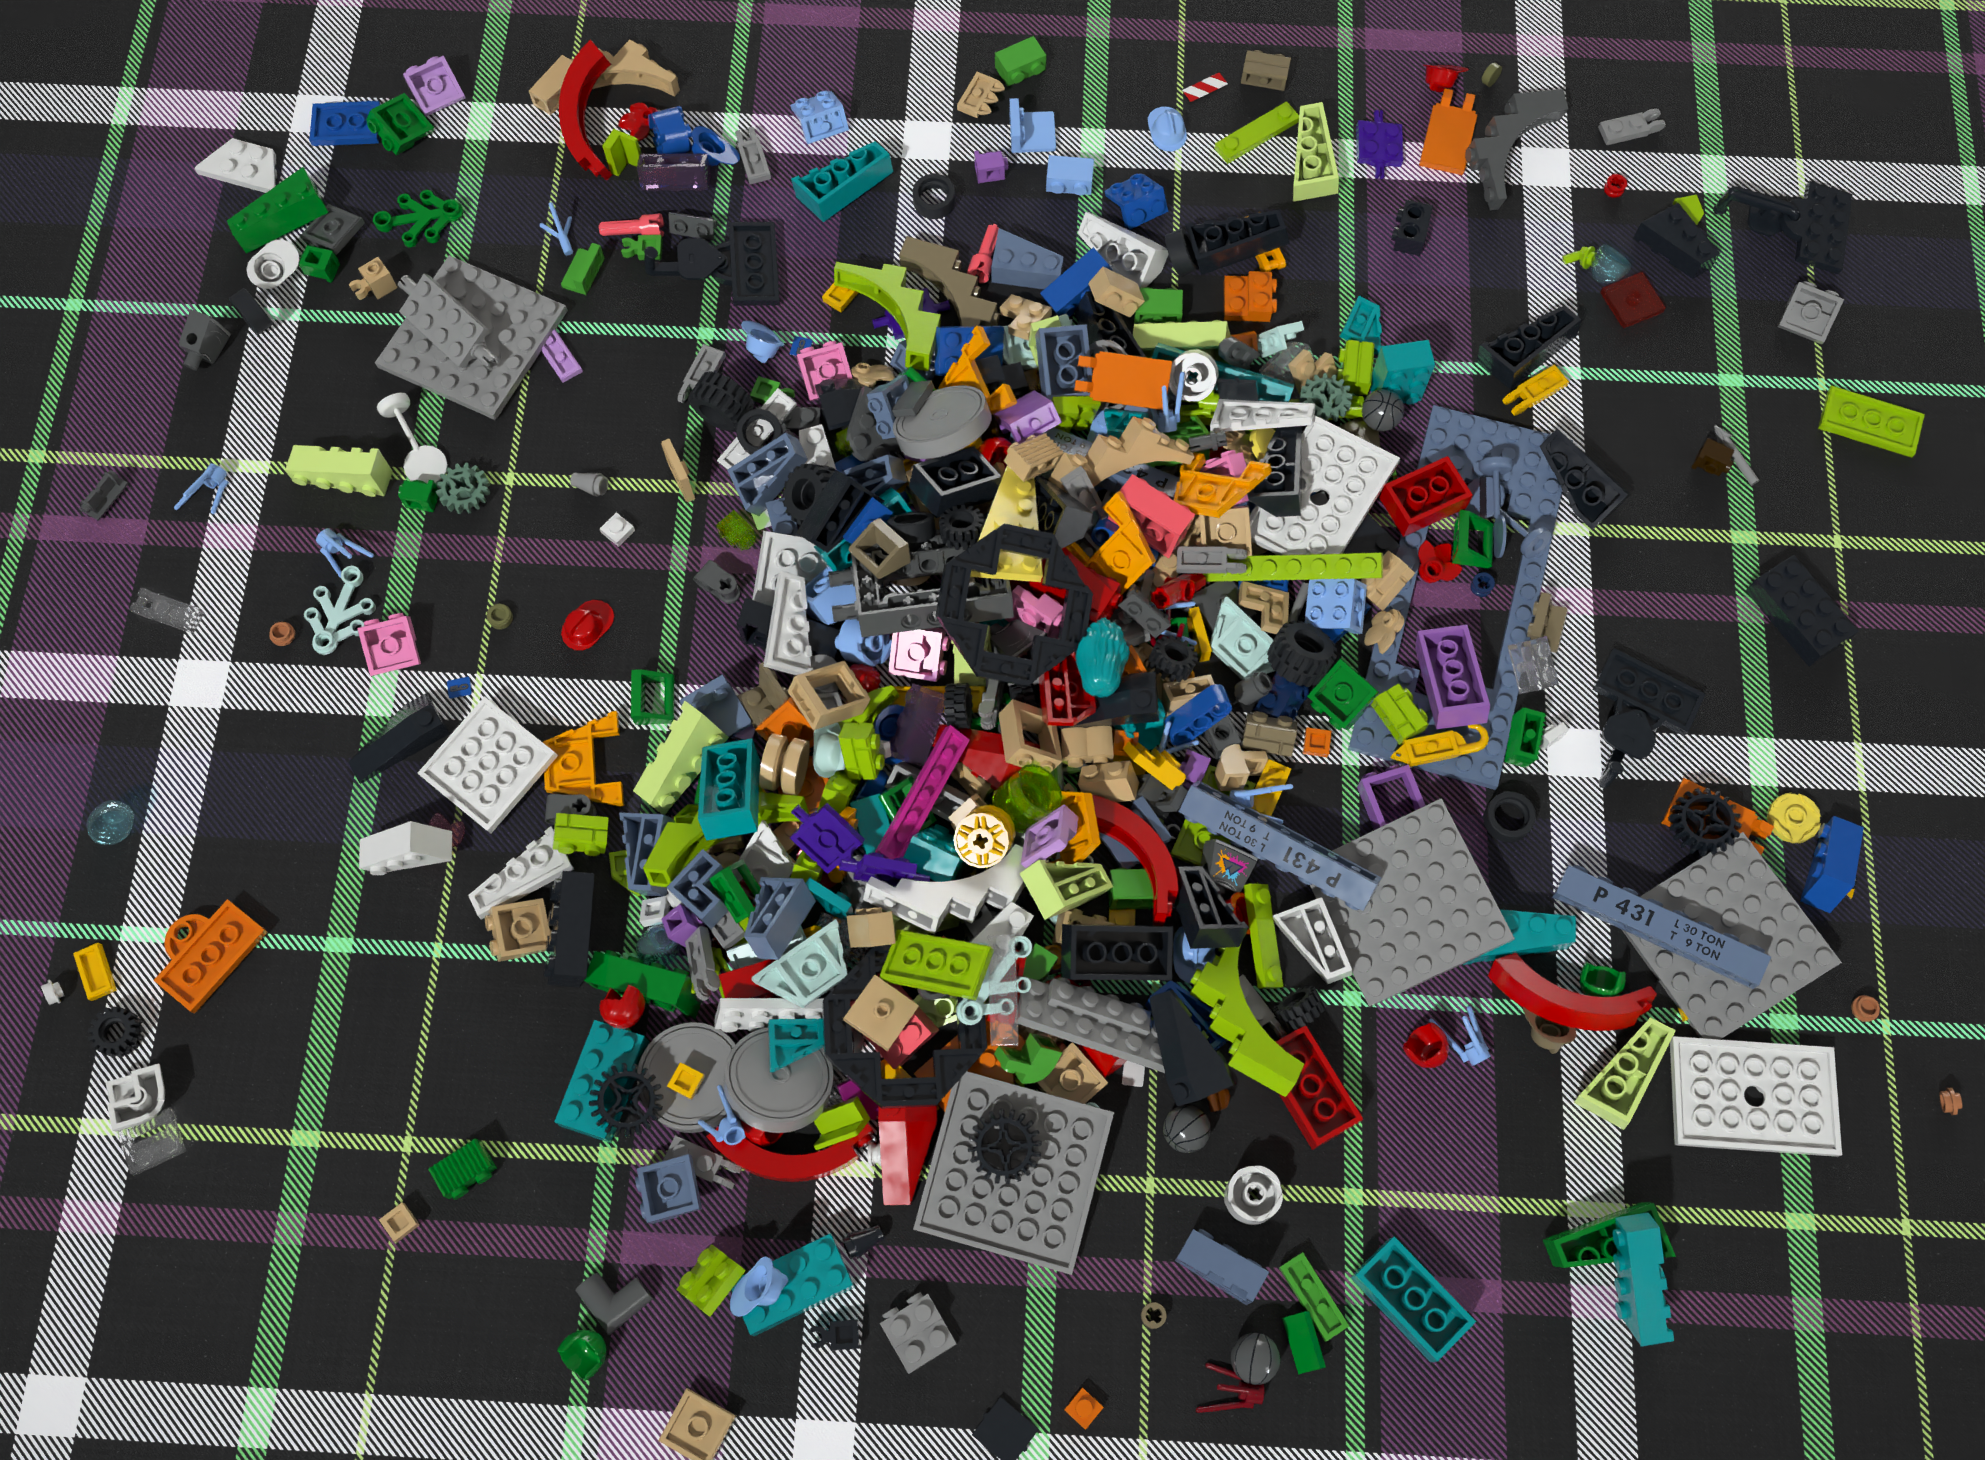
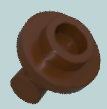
(1219, 1100)

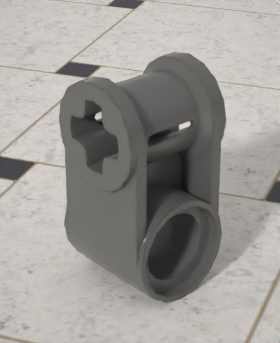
(718, 582)
(568, 804)

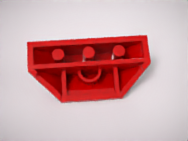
(1063, 696)

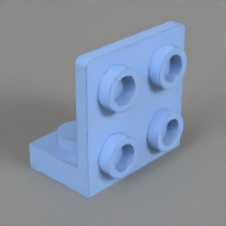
(820, 116)
(1031, 130)
(1336, 604)

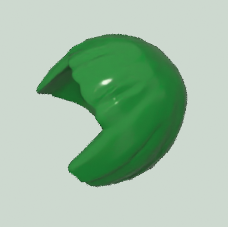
(1601, 981)
(583, 1353)

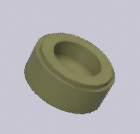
(1491, 74)
(499, 616)

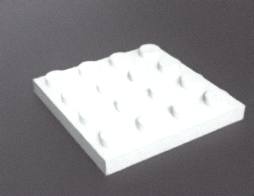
(487, 764)

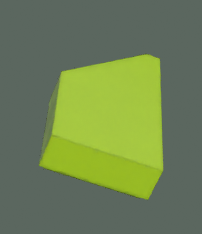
(1691, 206)
(618, 869)

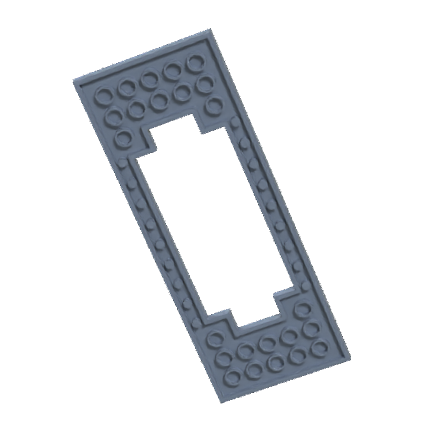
(1532, 497)

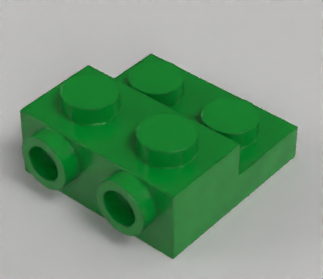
(398, 124)
(1342, 695)

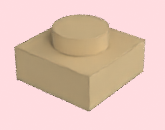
(399, 1222)

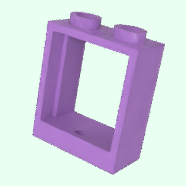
(1392, 773)

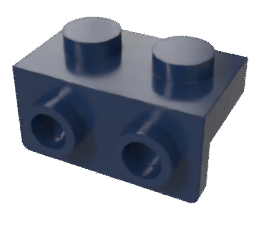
(1283, 698)

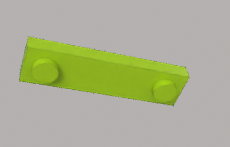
(1256, 132)
(1263, 936)

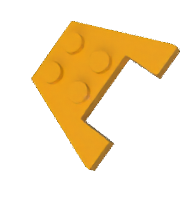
(967, 373)
(1213, 493)
(1125, 553)
(575, 765)
(1087, 834)

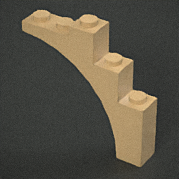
(628, 66)
(1109, 455)

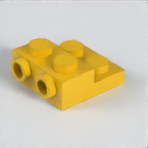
(1160, 765)

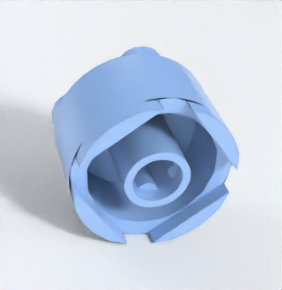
(859, 649)

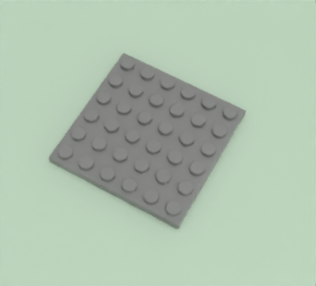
(518, 330)
(1741, 898)
(1426, 910)
(1027, 1219)

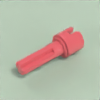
(646, 225)
(982, 262)

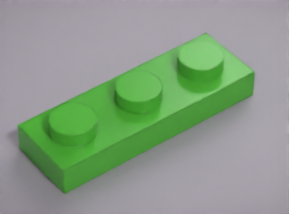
(1314, 1297)

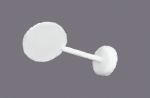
(422, 462)

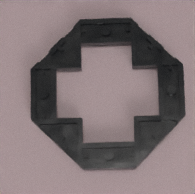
(971, 636)
(865, 1067)

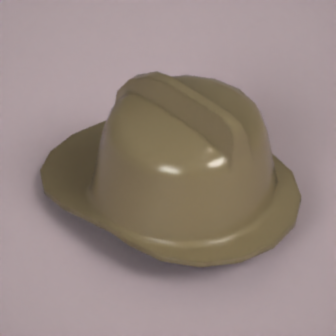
(1549, 1034)

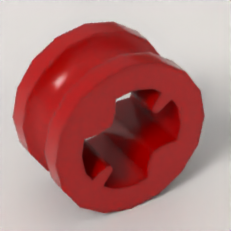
(1617, 180)

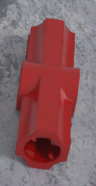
(1177, 589)

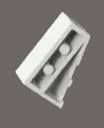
(405, 848)
(1316, 939)

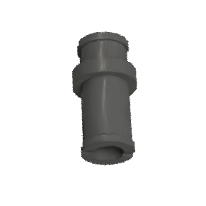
(1208, 441)

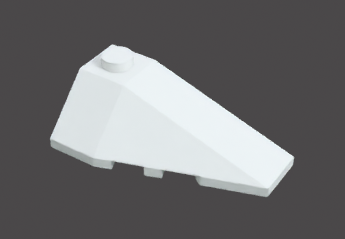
(1123, 249)

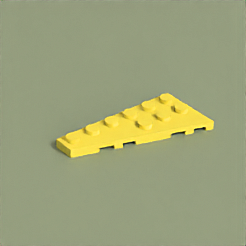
(1015, 506)

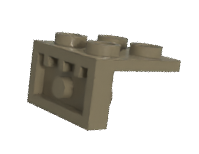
(764, 698)

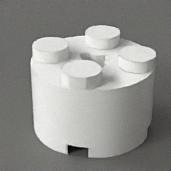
(1207, 374)
(1269, 1195)

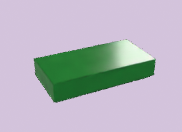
(1304, 1342)

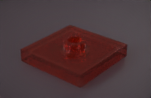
(1632, 300)

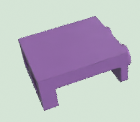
(1028, 417)

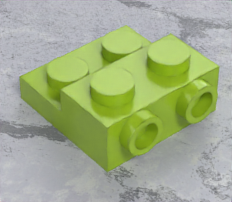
(1075, 412)
(710, 1279)

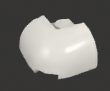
(135, 1097)

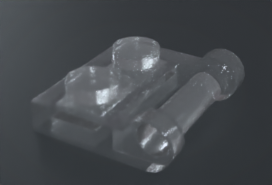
(155, 1148)

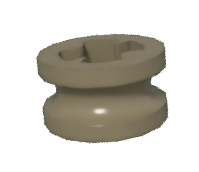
(1154, 1306)

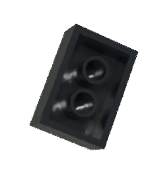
(954, 481)

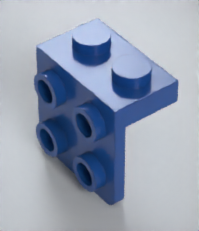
(1139, 199)

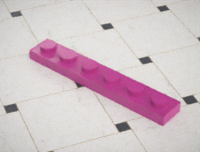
(923, 793)

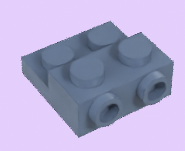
(881, 402)
(668, 1189)

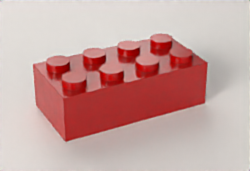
(1318, 1098)

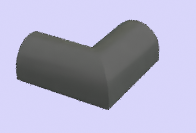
(609, 1308)

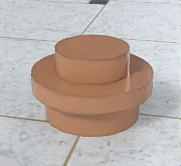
(282, 633)
(1865, 1008)
(1950, 1101)

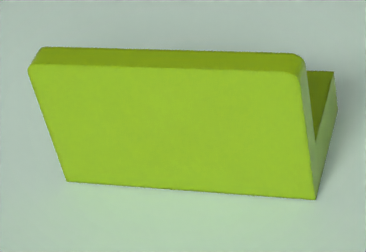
(620, 150)
(841, 1122)

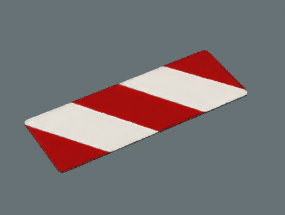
(1204, 87)

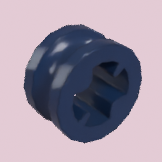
(1476, 590)

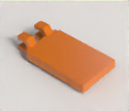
(1449, 135)
(1125, 379)
(1748, 819)

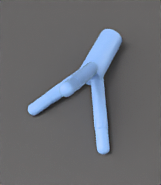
(562, 235)
(1165, 739)

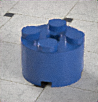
(669, 131)

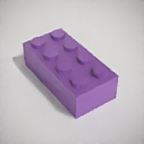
(1452, 677)

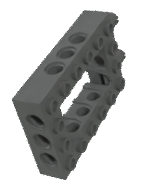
(915, 609)

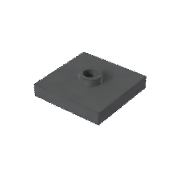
(332, 229)
(1210, 600)

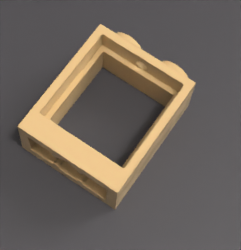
(812, 707)
(1029, 718)

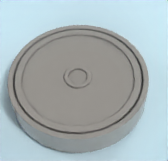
(944, 423)
(704, 1051)
(777, 1099)

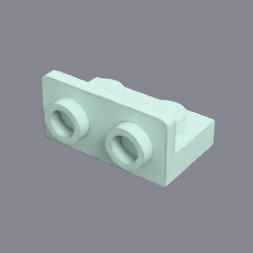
(1274, 339)

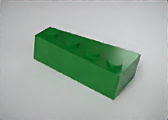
(278, 212)
(662, 986)
(1594, 1240)

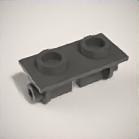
(692, 226)
(103, 496)
(1148, 617)

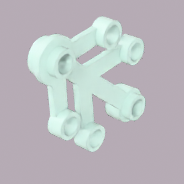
(337, 614)
(981, 1009)

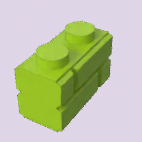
(1356, 366)
(1400, 713)
(861, 751)
(580, 834)

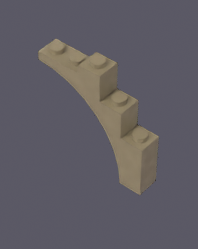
(942, 268)

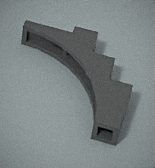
(1522, 114)

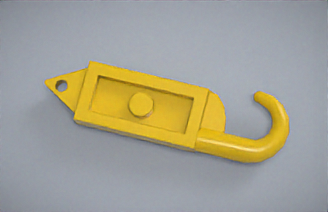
(1439, 747)

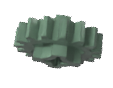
(1328, 395)
(463, 490)

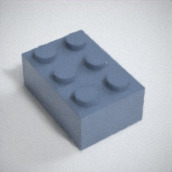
(1058, 359)

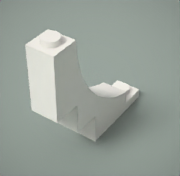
(929, 902)

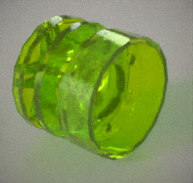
(1028, 796)

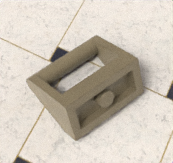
(889, 541)

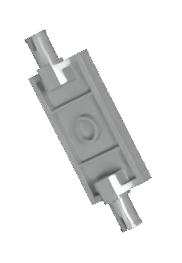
(446, 322)

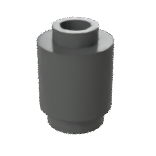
(1253, 688)

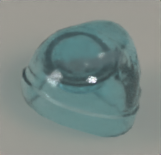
(1609, 265)
(110, 822)
(656, 946)

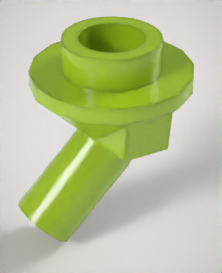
(1585, 255)

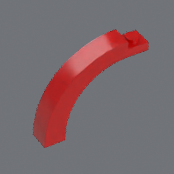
(574, 94)
(1147, 846)
(1564, 1006)
(794, 1167)

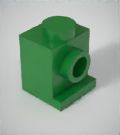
(319, 263)
(419, 495)

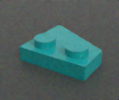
(1363, 323)
(1117, 420)
(835, 904)
(793, 1040)

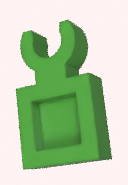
(639, 246)
(765, 388)

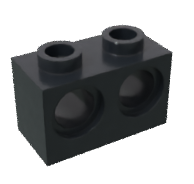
(1414, 223)

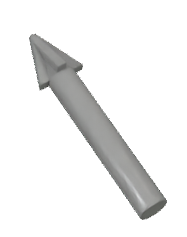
(1724, 438)
(1299, 603)

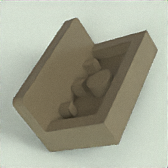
(1548, 621)

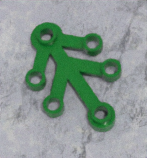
(421, 216)

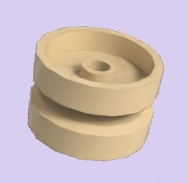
(784, 764)

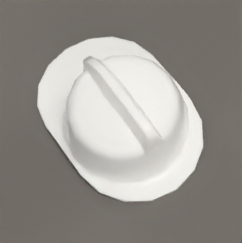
(273, 264)

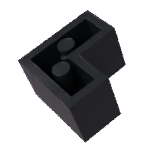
(996, 375)

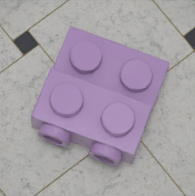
(433, 85)
(1049, 835)

